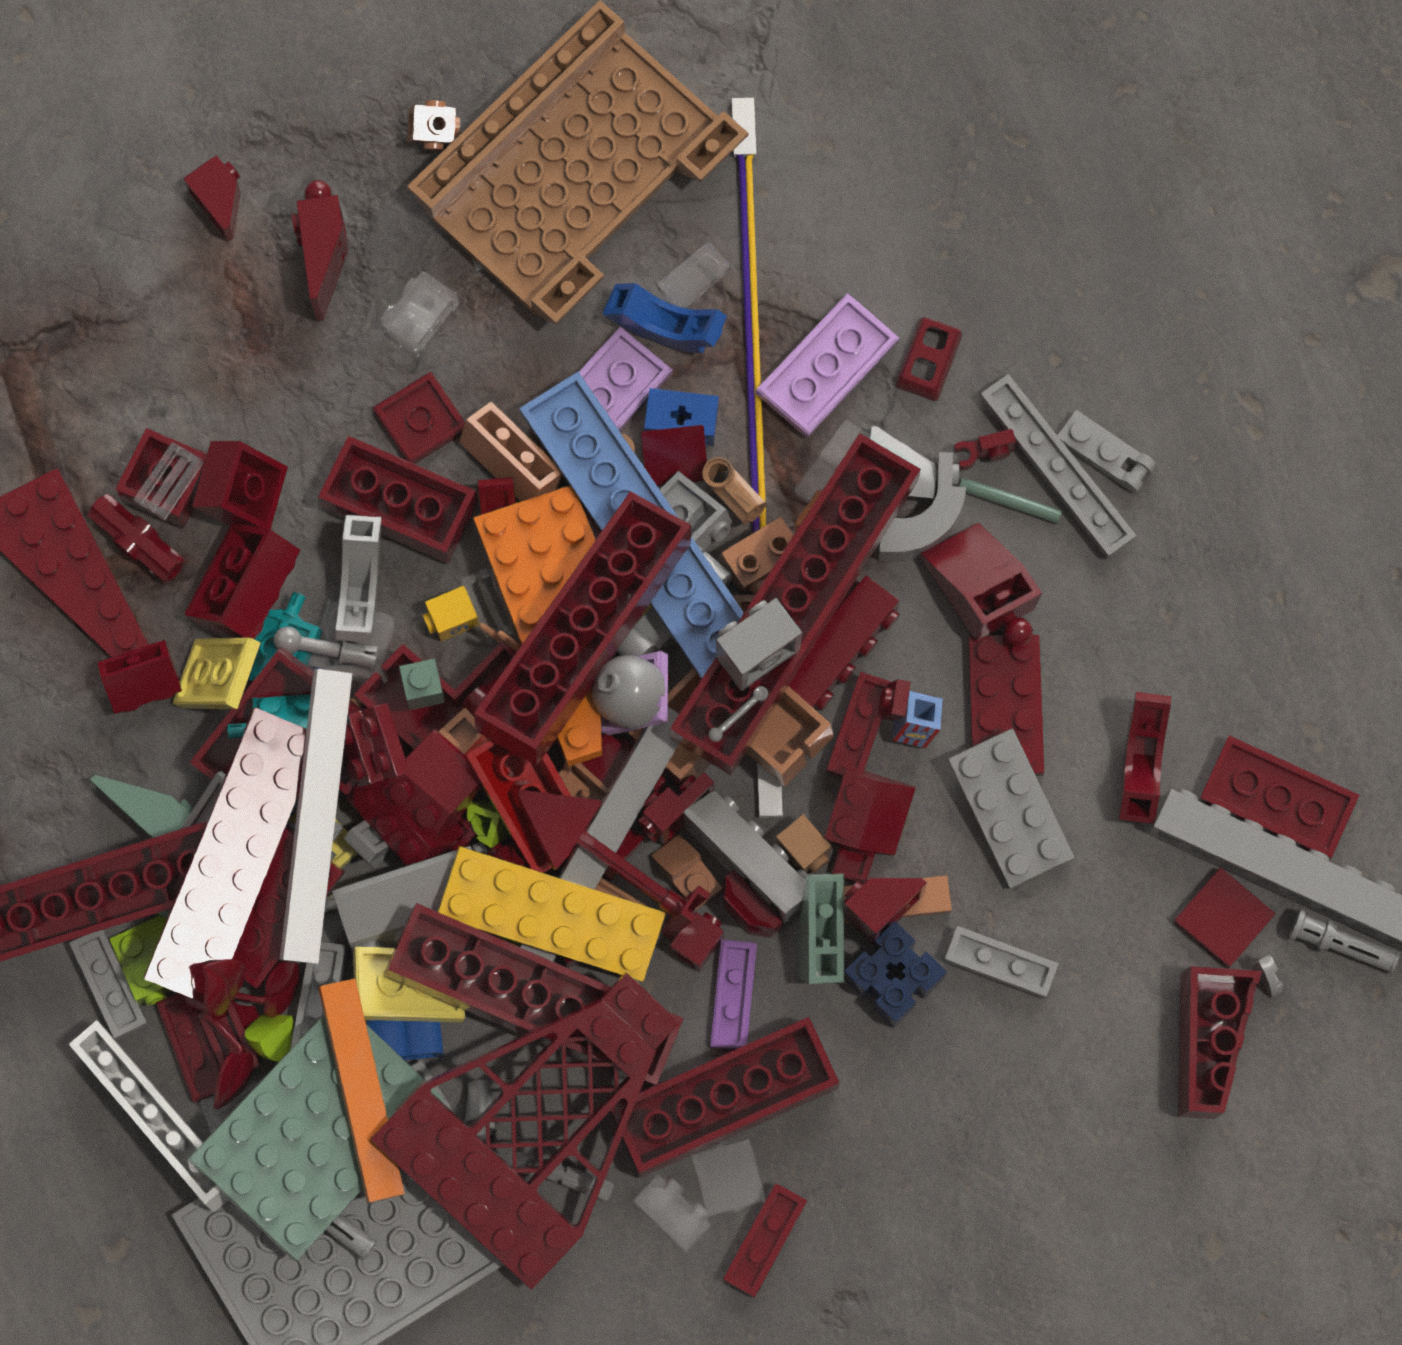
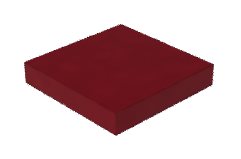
(420, 418)
(1224, 917)

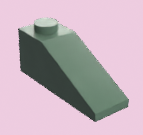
(149, 810)
(821, 930)

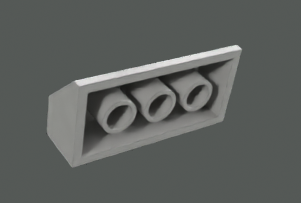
(741, 848)
(379, 906)

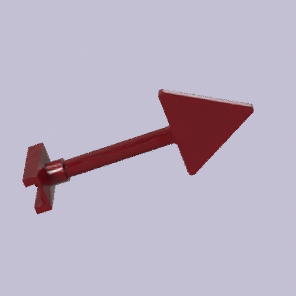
(561, 824)

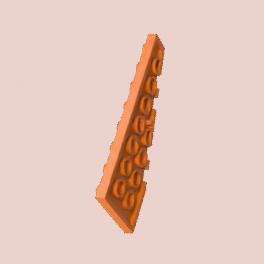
(532, 557)

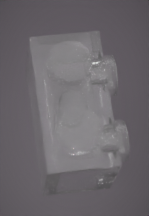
(419, 313)
(677, 1219)

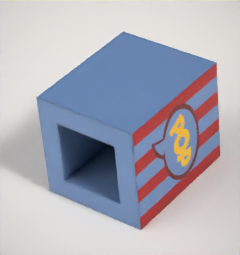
(921, 720)

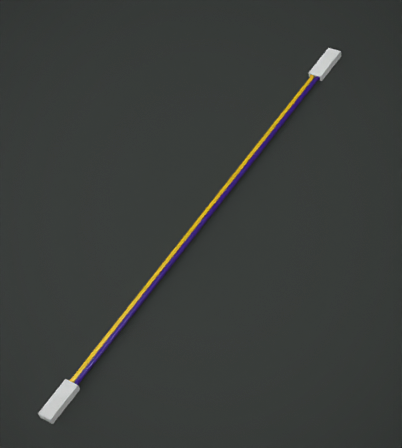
(744, 114)

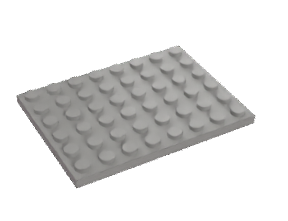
(330, 1291)

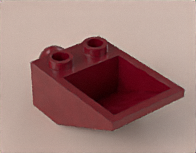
(324, 241)
(978, 581)

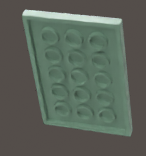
(290, 1145)

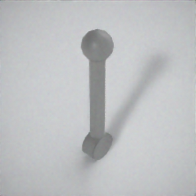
(760, 694)

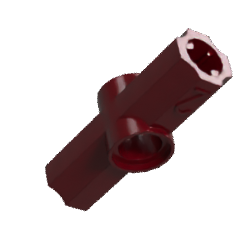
(136, 538)

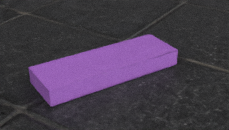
(733, 994)

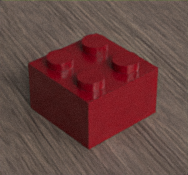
(142, 463)
(239, 485)

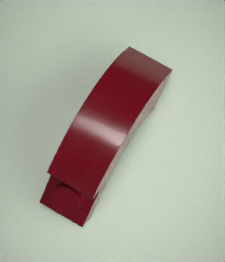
(1144, 758)

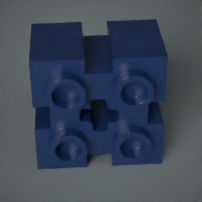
(895, 996)

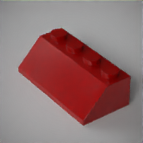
(502, 777)

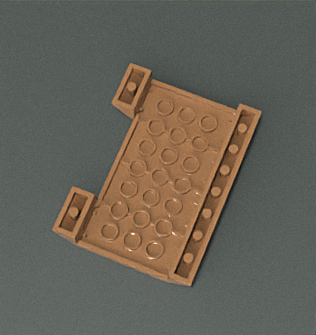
(569, 162)

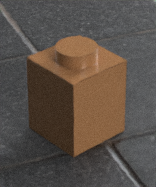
(804, 845)

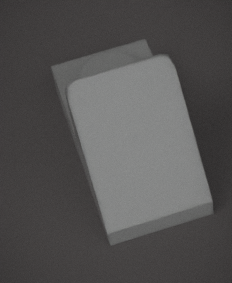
(368, 844)

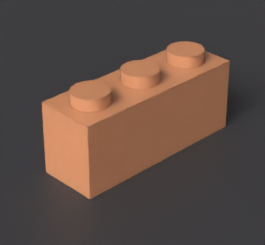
(509, 453)

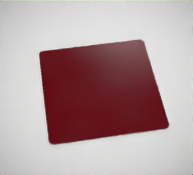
(674, 451)

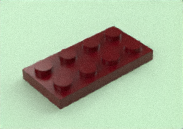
(1007, 693)
(1279, 796)
(262, 935)

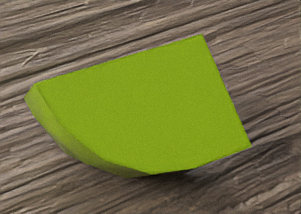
(487, 823)
(271, 1036)

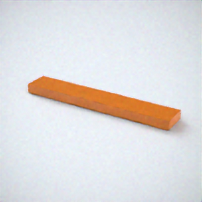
(359, 1087)

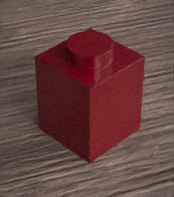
(698, 940)

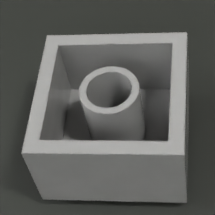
(757, 643)

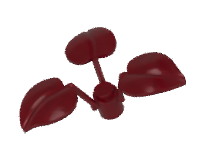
(222, 984)

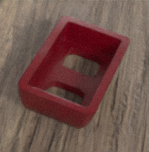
(941, 358)

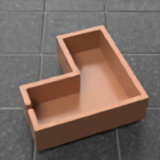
(779, 747)

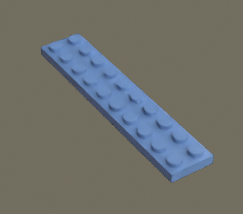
(602, 473)

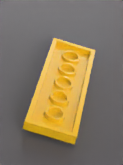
(551, 913)

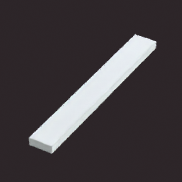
(316, 816)

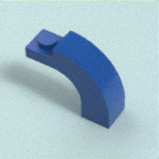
(663, 322)

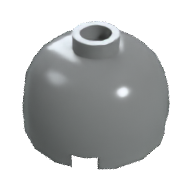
(628, 691)

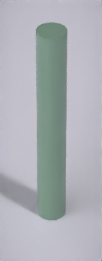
(1011, 500)

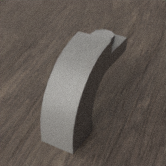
(914, 535)
(359, 578)

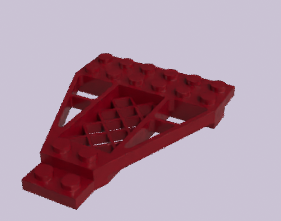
(477, 1182)

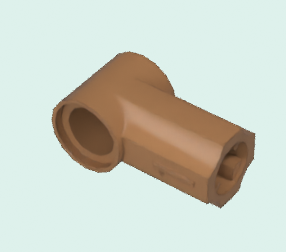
(733, 491)

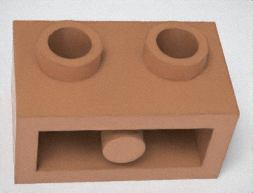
(756, 555)

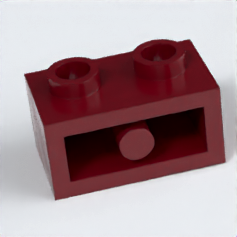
(139, 677)

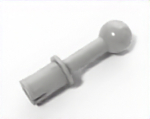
(345, 652)

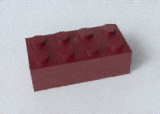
(412, 501)

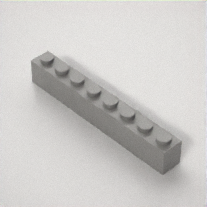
(1281, 866)

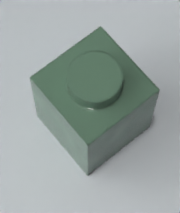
(422, 684)

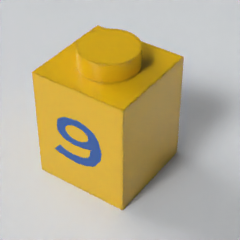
(450, 614)

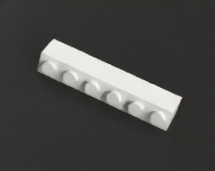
(145, 1107)

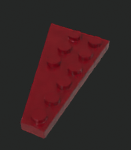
(58, 554)

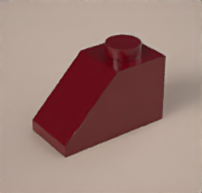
(217, 193)

